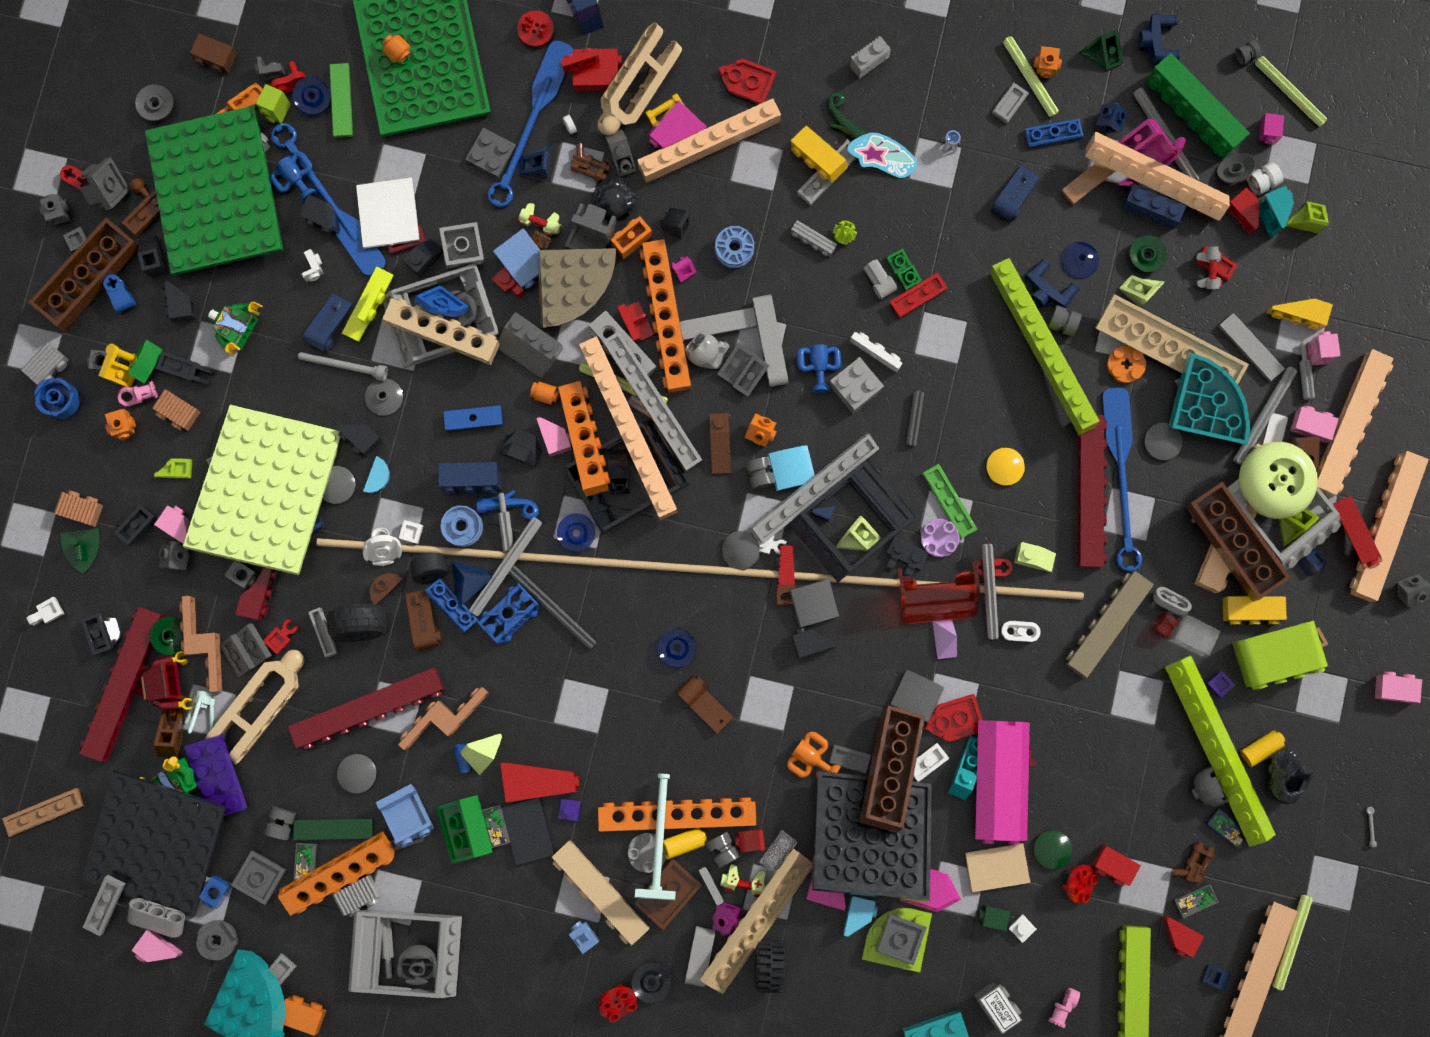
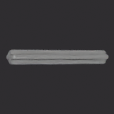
(990, 591)

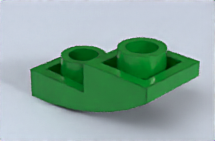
(903, 269)
(145, 361)

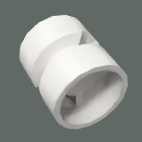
(1266, 178)

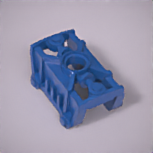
(516, 621)

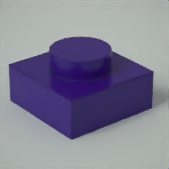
(1220, 684)
(569, 809)

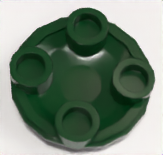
(1052, 849)

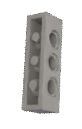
(606, 323)

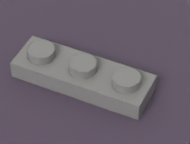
(104, 905)

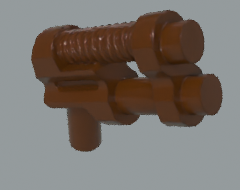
(582, 163)
(1194, 871)

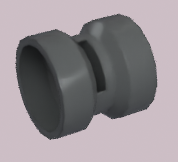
(1247, 52)

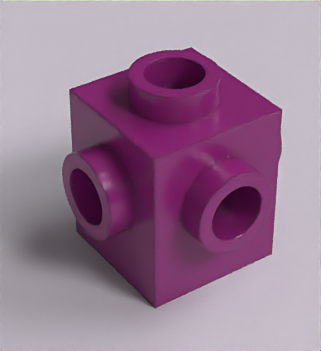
(726, 918)

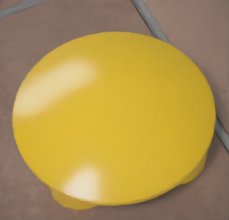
(1005, 466)

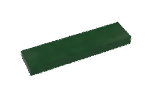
(333, 829)

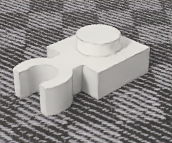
(770, 544)

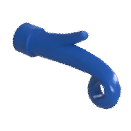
(490, 504)

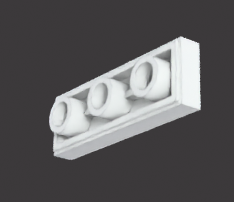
(876, 351)

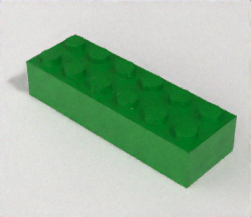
(1197, 106)

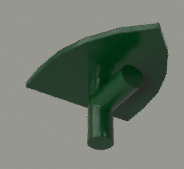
(81, 548)

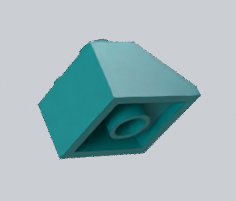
(1275, 210)

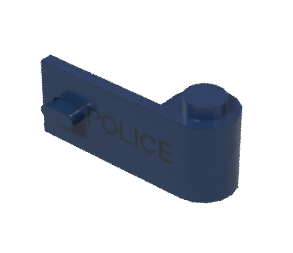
(1015, 193)
(324, 324)

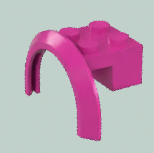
(1153, 143)

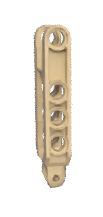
(612, 114)
(288, 669)

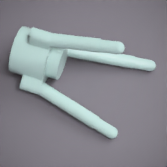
(201, 700)

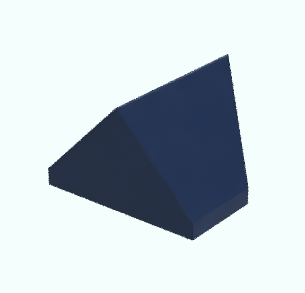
(536, 163)
(468, 580)

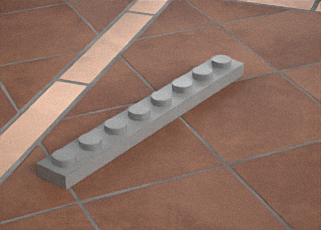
(652, 400)
(814, 488)

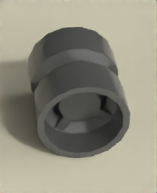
(1064, 321)
(760, 473)
(278, 830)
(722, 849)

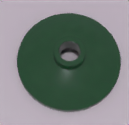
(1152, 246)
(172, 643)

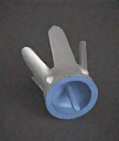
(952, 139)

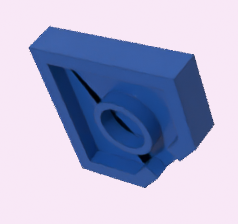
(441, 302)

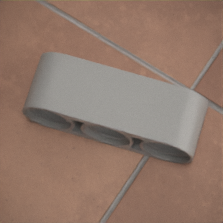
(156, 917)
(699, 955)

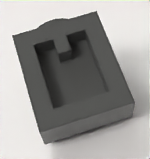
(269, 72)

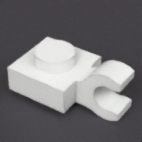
(47, 611)

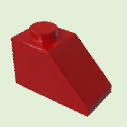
(1246, 210)
(750, 840)
(1182, 938)

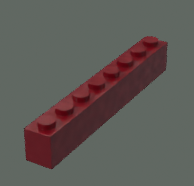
(1091, 497)
(121, 687)
(368, 707)

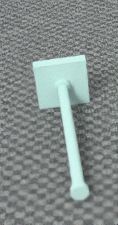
(655, 890)

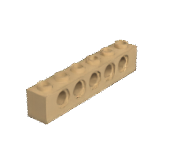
(399, 307)

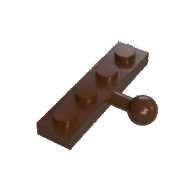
(145, 212)

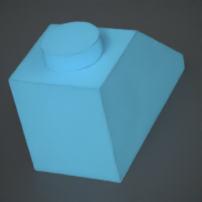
(859, 914)

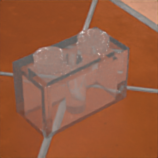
(777, 851)

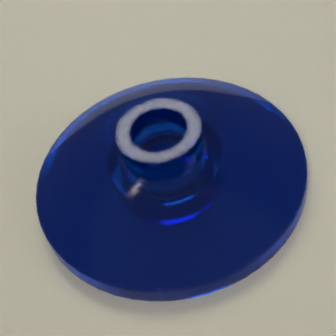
(304, 88)
(1075, 267)
(569, 525)
(677, 637)

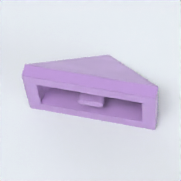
(945, 639)

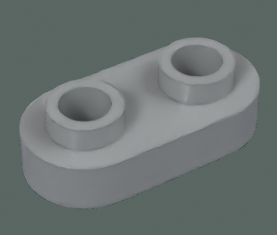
(1172, 601)

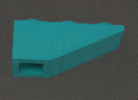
(966, 771)

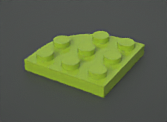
(875, 931)

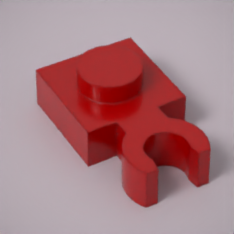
(279, 639)

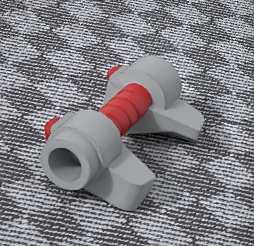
(1212, 256)

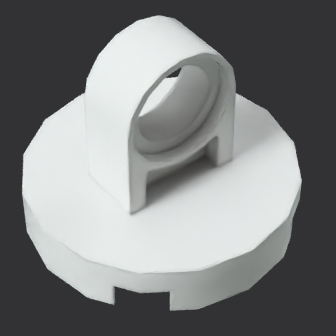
(382, 548)

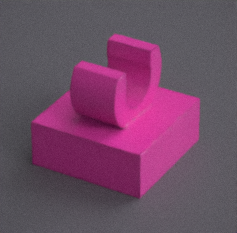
(683, 269)

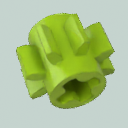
(844, 232)

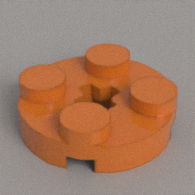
(1118, 370)

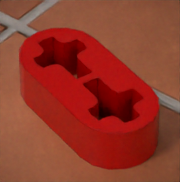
(71, 181)
(997, 562)

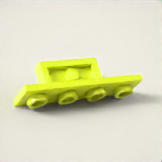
(367, 304)

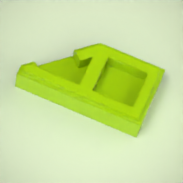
(176, 469)

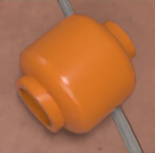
(396, 48)

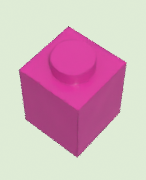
(1271, 128)

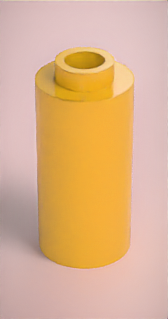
(1263, 748)
(683, 843)

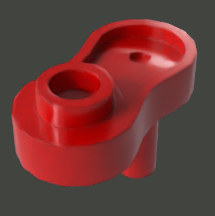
(288, 83)

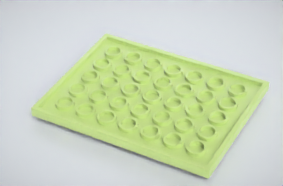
(263, 490)

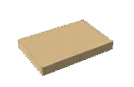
(997, 867)

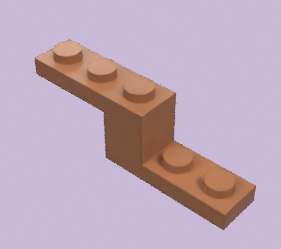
(201, 644)
(443, 718)

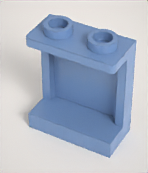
(520, 258)
(405, 816)

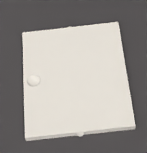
(387, 213)

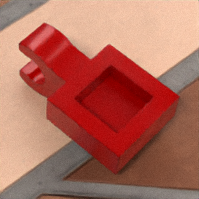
(506, 282)

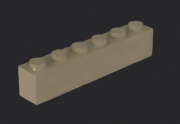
(1109, 624)

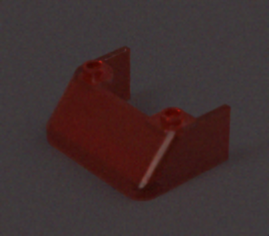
(939, 600)

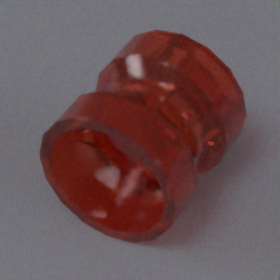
(1166, 625)

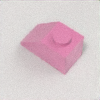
(554, 437)
(174, 523)
(154, 948)

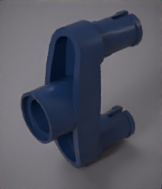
(1152, 37)
(1045, 292)

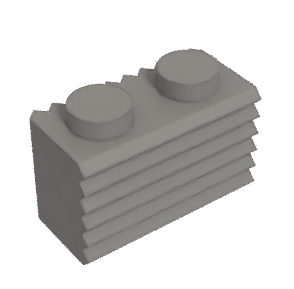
(870, 57)
(45, 364)
(357, 895)

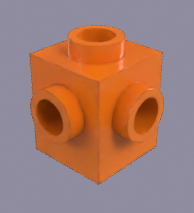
(1047, 61)
(120, 424)
(761, 430)

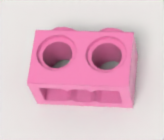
(1323, 348)

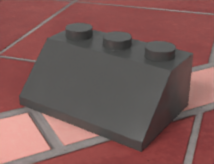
(529, 345)

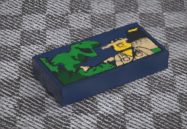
(1226, 828)

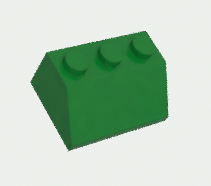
(464, 829)

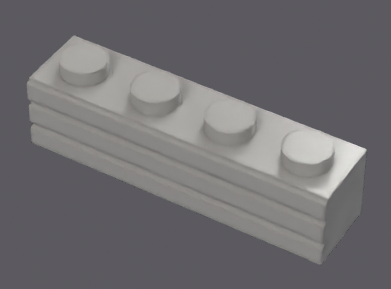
(813, 238)
(320, 625)

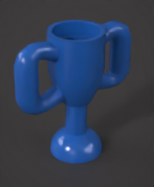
(293, 175)
(819, 363)

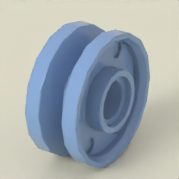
(738, 236)
(473, 526)

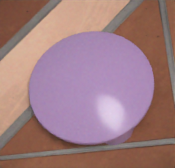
(940, 537)

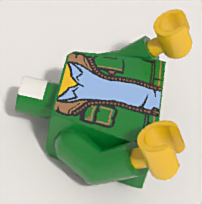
(234, 325)
(176, 775)

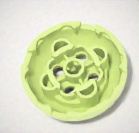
(1256, 476)

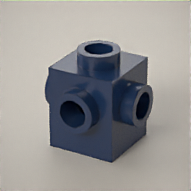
(1111, 118)

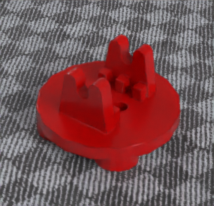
(543, 32)
(1080, 883)
(617, 1003)

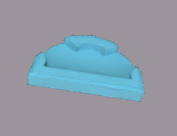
(378, 476)

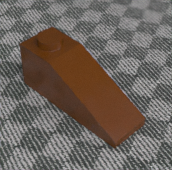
(720, 443)
(170, 732)

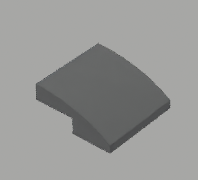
(743, 369)
(814, 603)
(245, 650)
(917, 695)

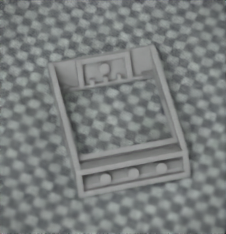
(411, 346)
(1305, 543)
(367, 953)

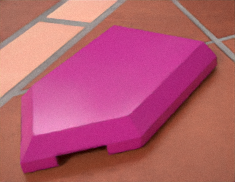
(941, 893)

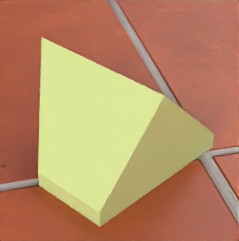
(1140, 289)
(859, 536)
(481, 752)

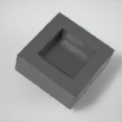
(75, 239)

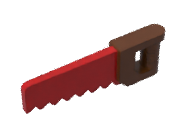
(786, 575)

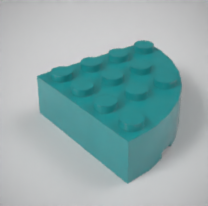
(1210, 402)
(248, 1000)

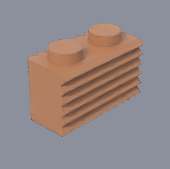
(176, 410)
(78, 509)

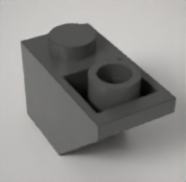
(620, 153)

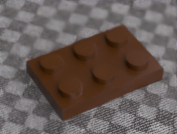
(676, 879)

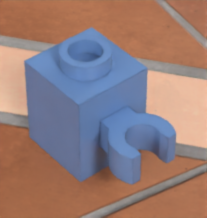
(583, 936)

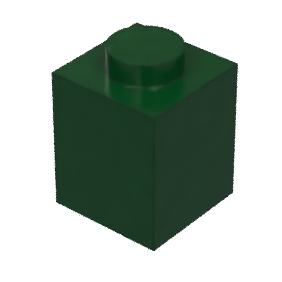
(994, 917)

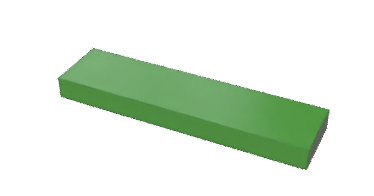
(341, 100)
(949, 501)

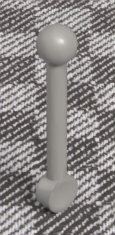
(1370, 810)

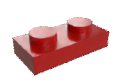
(585, 58)

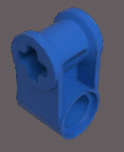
(120, 295)

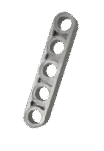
(770, 340)

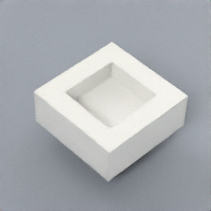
(411, 532)
(1022, 928)

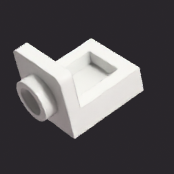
(315, 271)

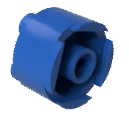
(67, 401)

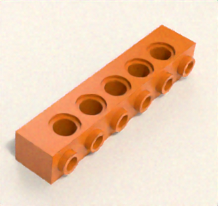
(569, 395)
(296, 903)

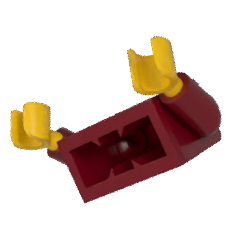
(162, 683)

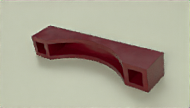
(254, 601)

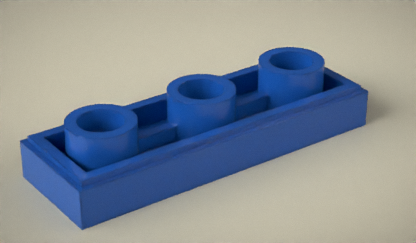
(1043, 134)
(485, 416)
(442, 597)

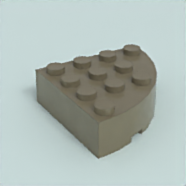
(571, 282)

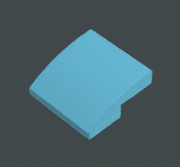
(791, 467)

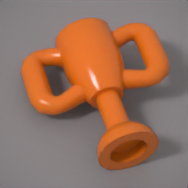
(810, 756)

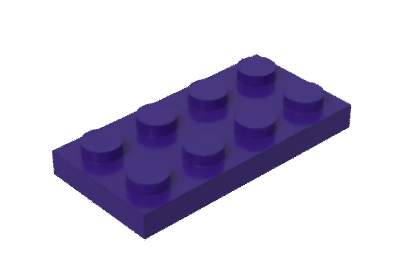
(216, 773)

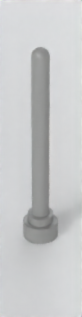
(379, 372)

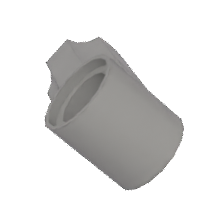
(882, 283)

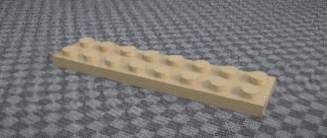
(1160, 338)
(757, 921)

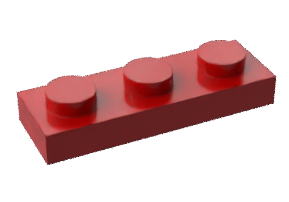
(918, 295)

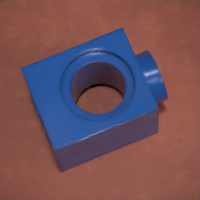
(223, 889)

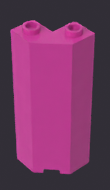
(1002, 781)

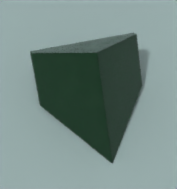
(1104, 50)

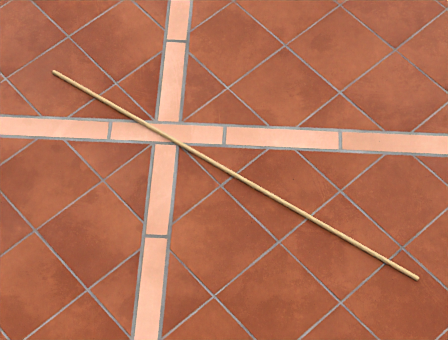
(685, 568)

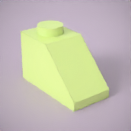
(1034, 557)

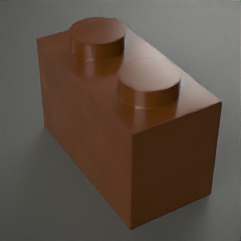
(213, 53)

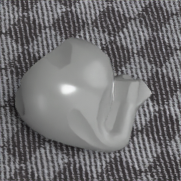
(706, 351)

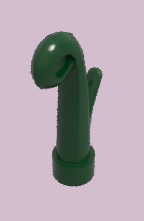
(845, 124)

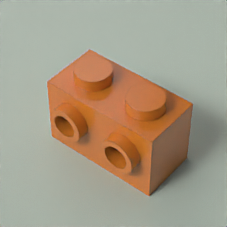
(631, 237)
(303, 1015)

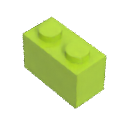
(273, 104)

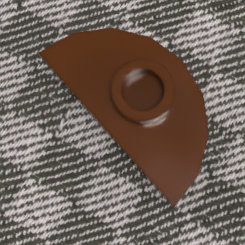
(383, 586)

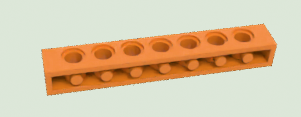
(657, 250)
(747, 817)

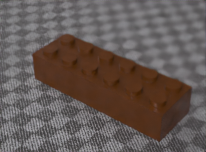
(83, 274)
(1237, 542)
(892, 769)

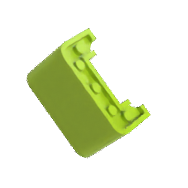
(1280, 655)

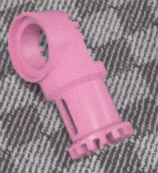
(138, 393)
(1062, 1010)

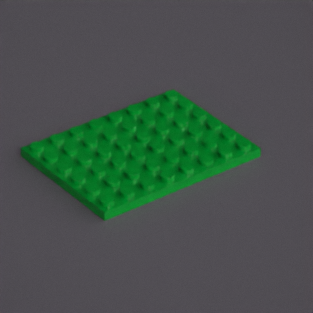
(439, 77)
(213, 190)

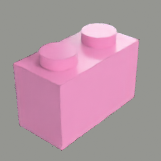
(1314, 424)
(1398, 688)

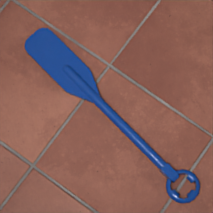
(543, 92)
(350, 228)
(1119, 441)

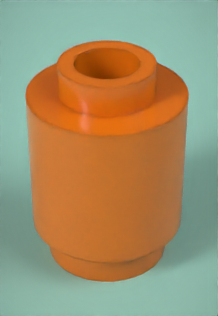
(544, 393)

